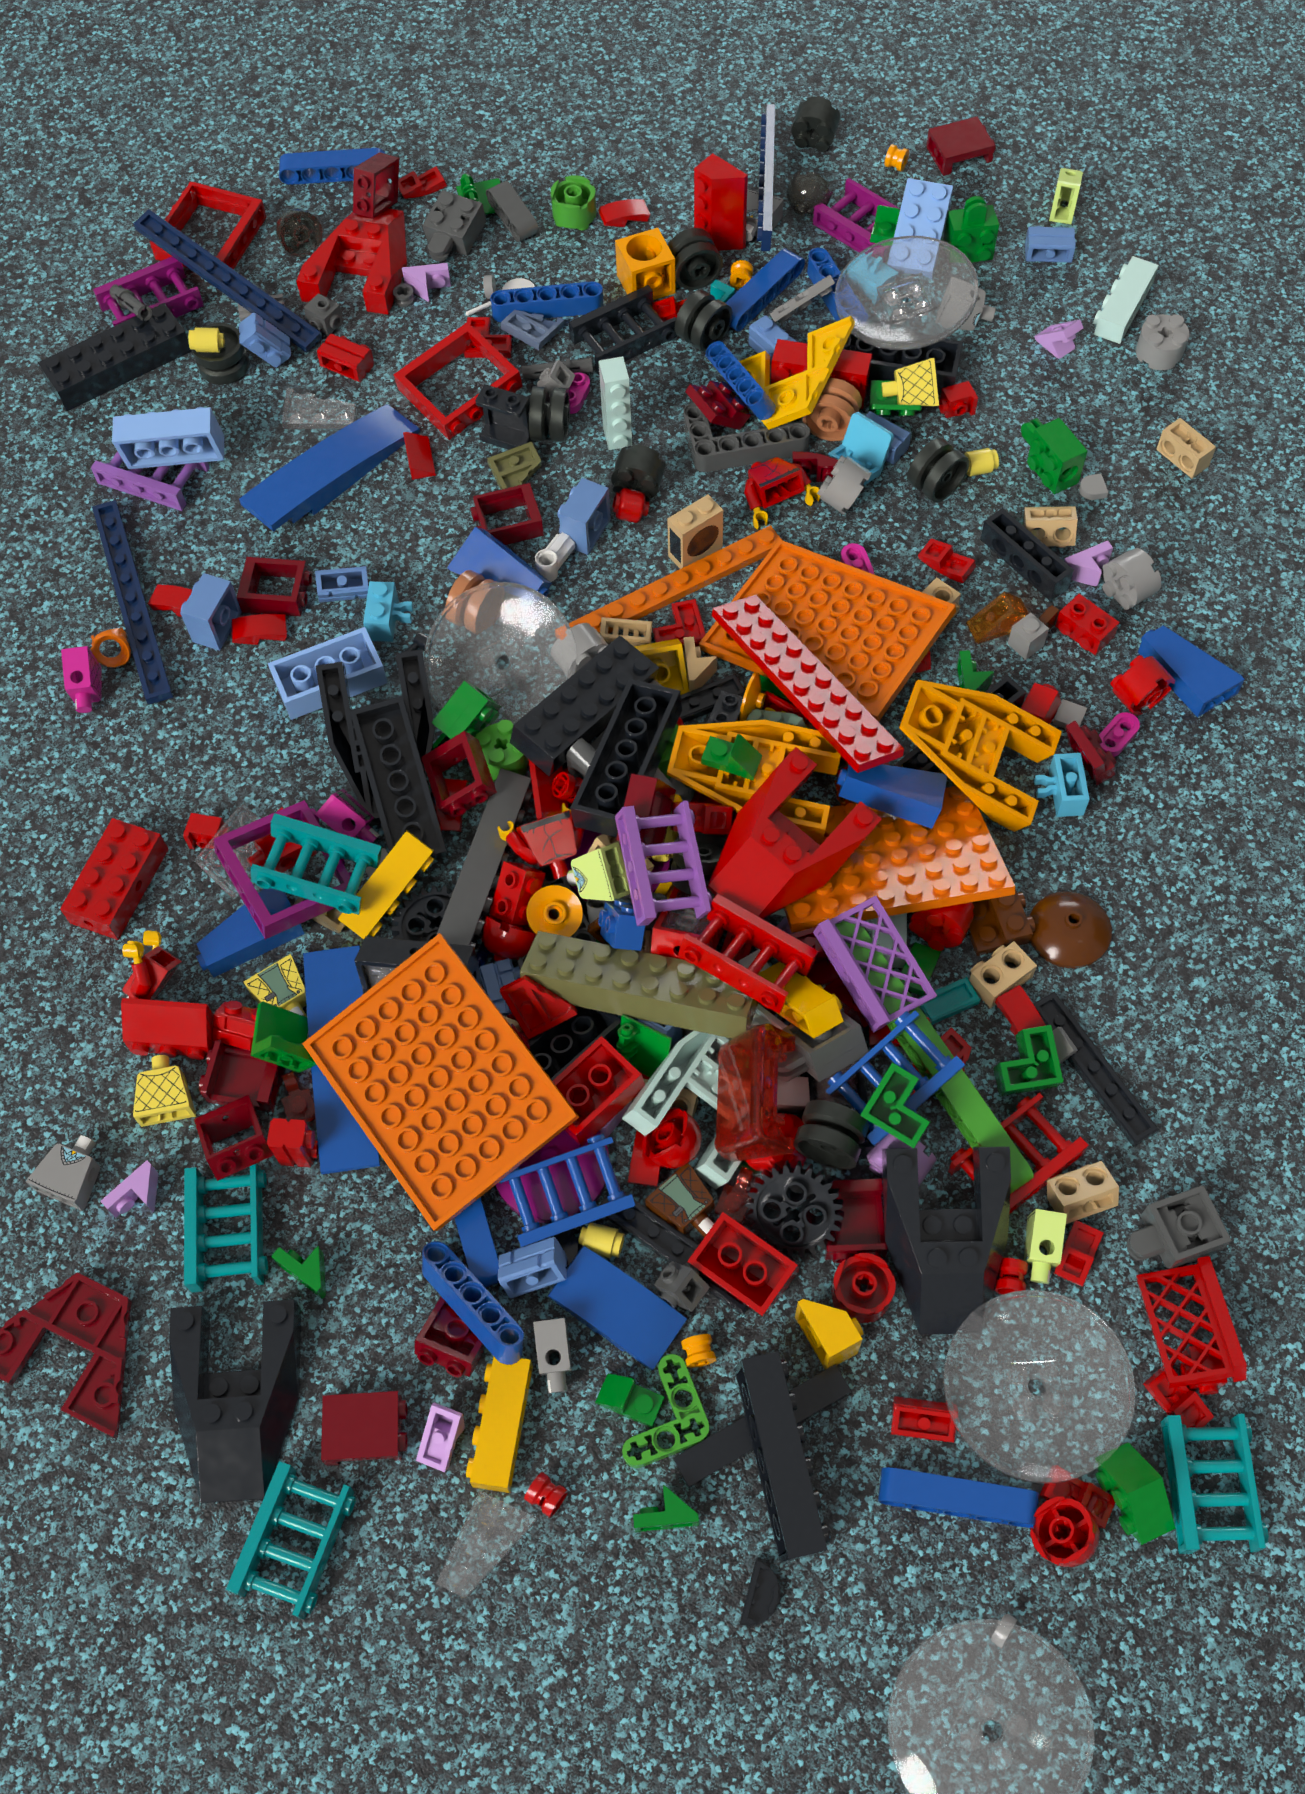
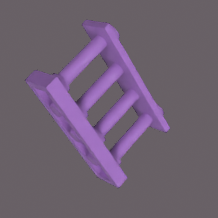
(146, 487)
(641, 879)

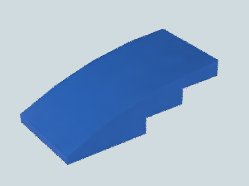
(617, 1307)

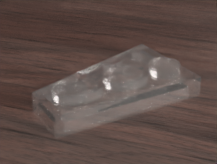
(314, 413)
(208, 859)
(482, 1543)

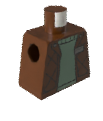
(683, 1202)

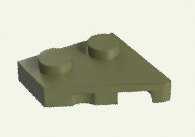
(515, 465)

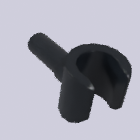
(418, 642)

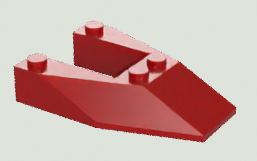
(362, 248)
(774, 861)

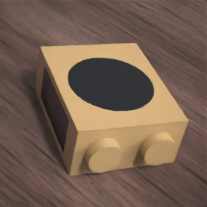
(695, 532)

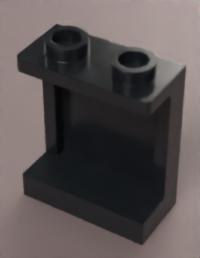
(505, 417)

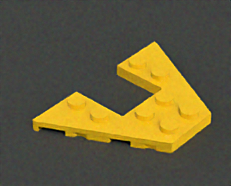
(799, 393)

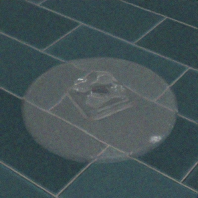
(912, 267)
(494, 623)
(1083, 1375)
(980, 1675)

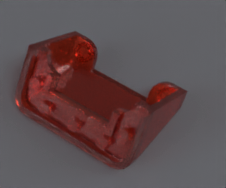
(748, 1095)

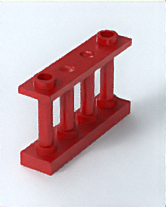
(758, 933)
(1046, 1168)

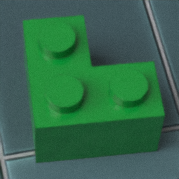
(1037, 1064)
(888, 1107)
(1138, 1494)

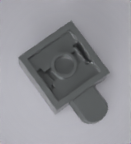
(453, 225)
(825, 1053)
(1182, 1233)

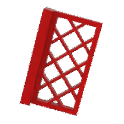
(1219, 1324)

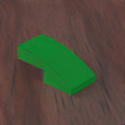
(927, 960)

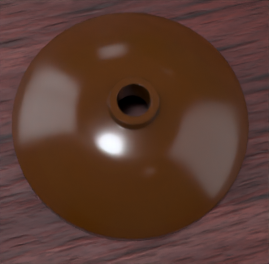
(1069, 943)

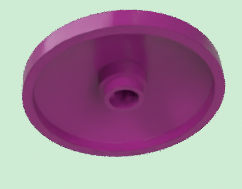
(561, 1176)

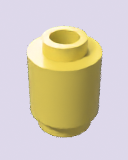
(206, 340)
(982, 461)
(602, 1240)

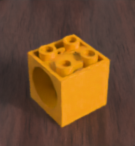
(645, 261)

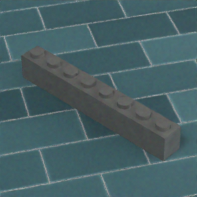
(485, 857)

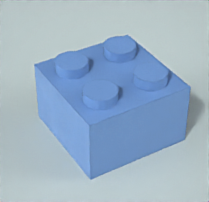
(585, 514)
(210, 611)

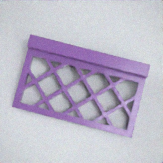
(853, 976)

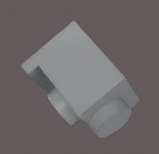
(557, 376)

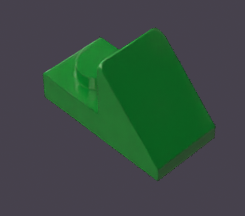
(884, 224)
(968, 674)
(735, 758)
(309, 1273)
(630, 1400)
(676, 1515)

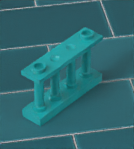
(324, 840)
(197, 1242)
(1187, 1501)
(259, 1545)

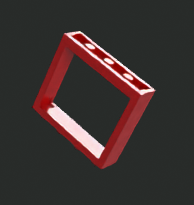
(249, 208)
(437, 358)

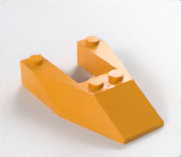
(965, 738)
(774, 743)

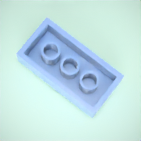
(924, 209)
(168, 438)
(297, 675)

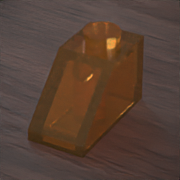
(997, 618)

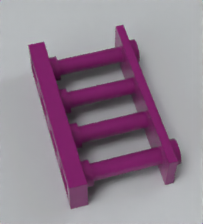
(845, 228)
(148, 280)

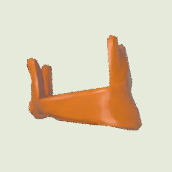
(119, 636)

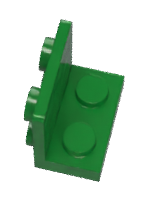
(885, 405)
(280, 1038)

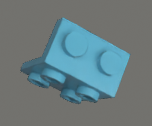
(866, 444)

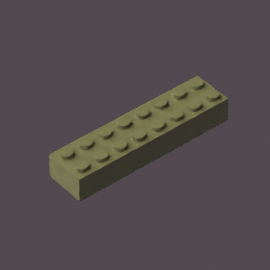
(638, 985)

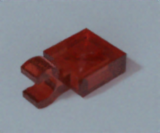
(299, 1103)
(734, 1198)

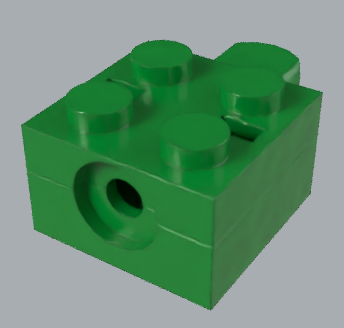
(973, 229)
(1054, 453)
(466, 711)

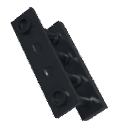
(615, 313)

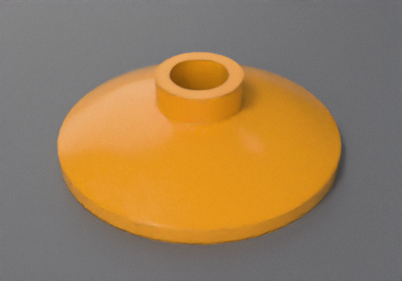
(752, 697)
(559, 899)

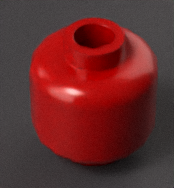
(630, 505)

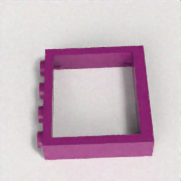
(271, 924)

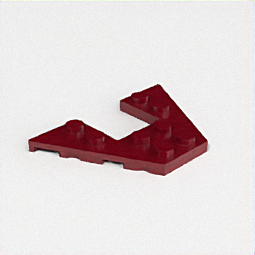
(91, 1319)

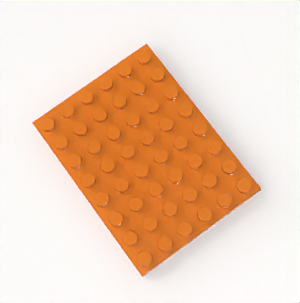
(851, 620)
(911, 866)
(439, 1082)

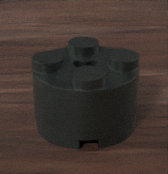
(815, 124)
(638, 470)

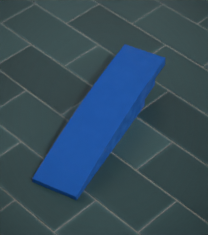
(327, 468)
(330, 988)

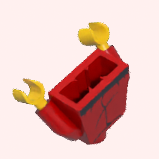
(773, 483)
(546, 841)
(151, 970)

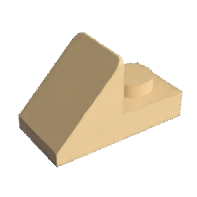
(698, 668)

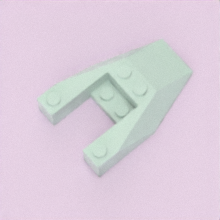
(694, 1065)

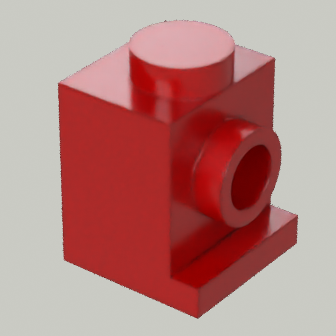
(958, 399)
(201, 829)

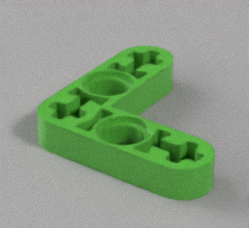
(683, 1417)

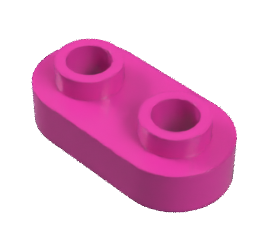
(578, 391)
(856, 552)
(1116, 736)

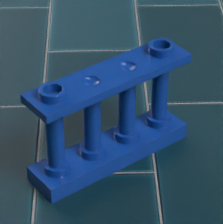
(925, 1088)
(588, 1210)

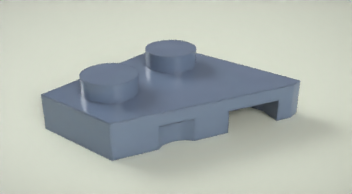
(531, 328)

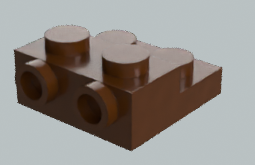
(1000, 923)

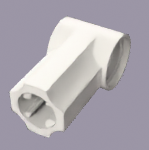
(553, 556)

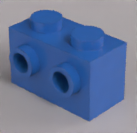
(620, 926)

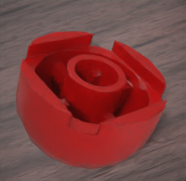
(506, 940)
(674, 1140)
(1065, 1532)

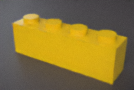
(387, 883)
(807, 1004)
(500, 1426)

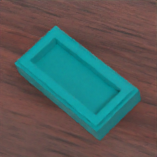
(950, 1001)

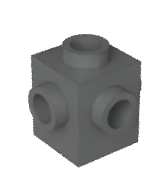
(323, 314)
(681, 1286)

